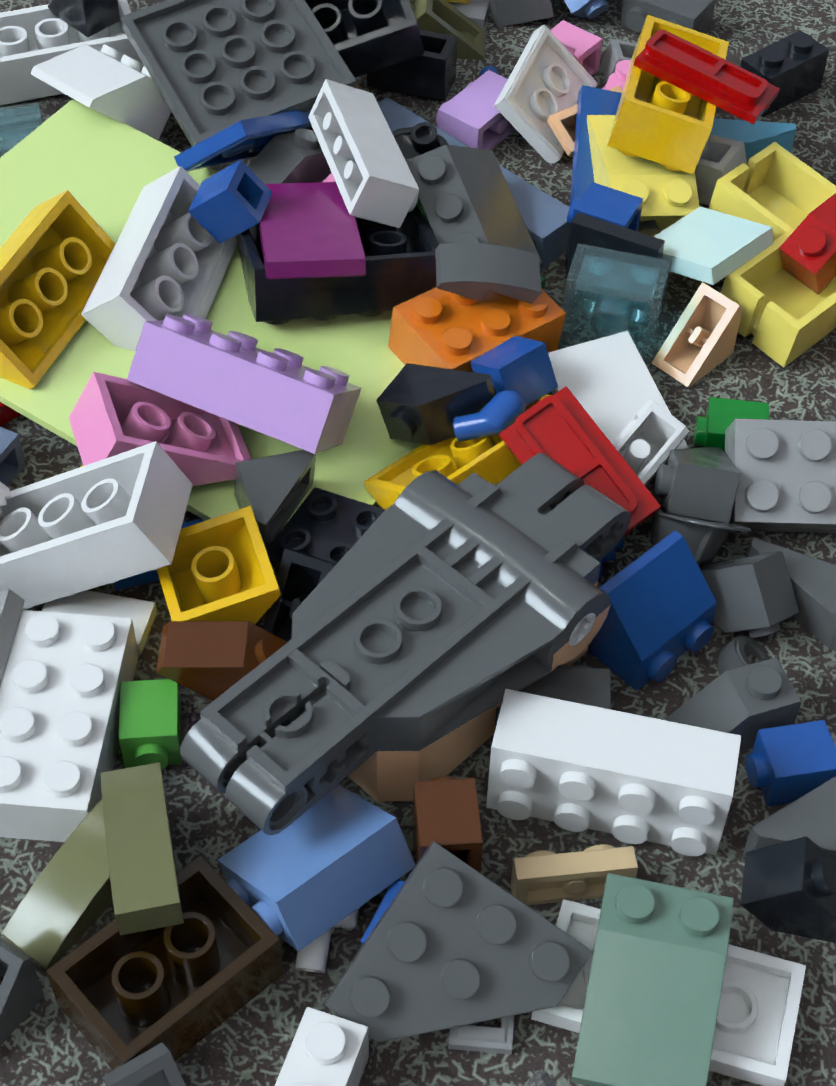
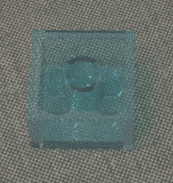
(614, 294)

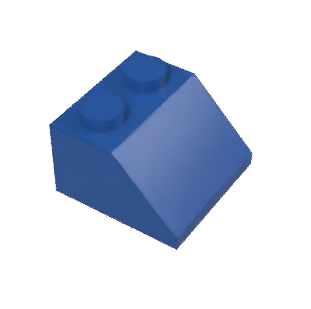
(655, 613)

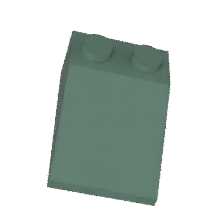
(653, 985)

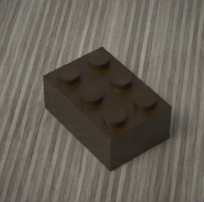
(170, 979)

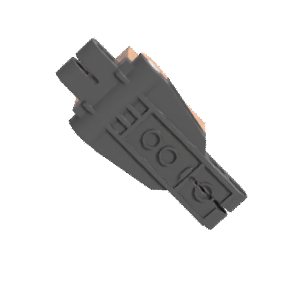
(415, 642)

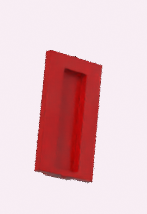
(706, 76)
(572, 438)

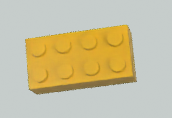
(659, 118)

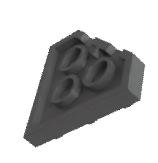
(454, 956)

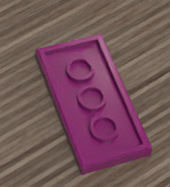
(310, 233)

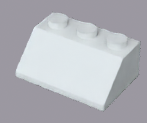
(108, 85)

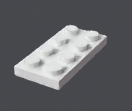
(754, 1010)

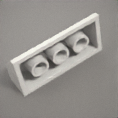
(158, 264)

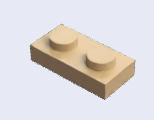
(569, 876)

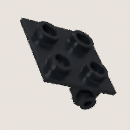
(324, 527)

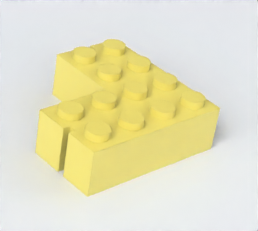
(776, 306)

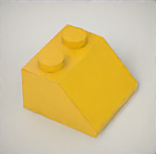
(220, 571)

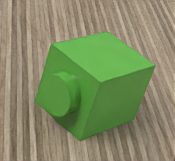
(150, 722)

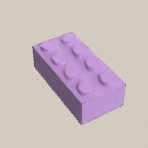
(245, 382)

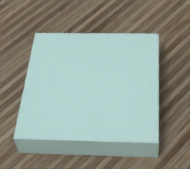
(712, 244)

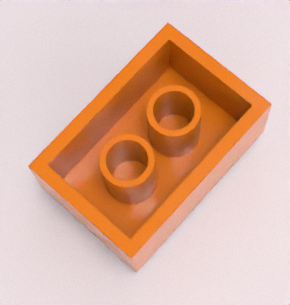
(454, 330)

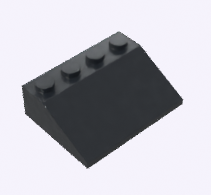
(397, 269)

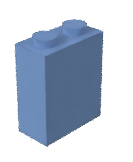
(318, 866)

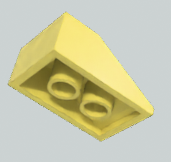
(664, 192)

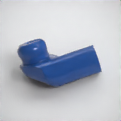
(492, 419)

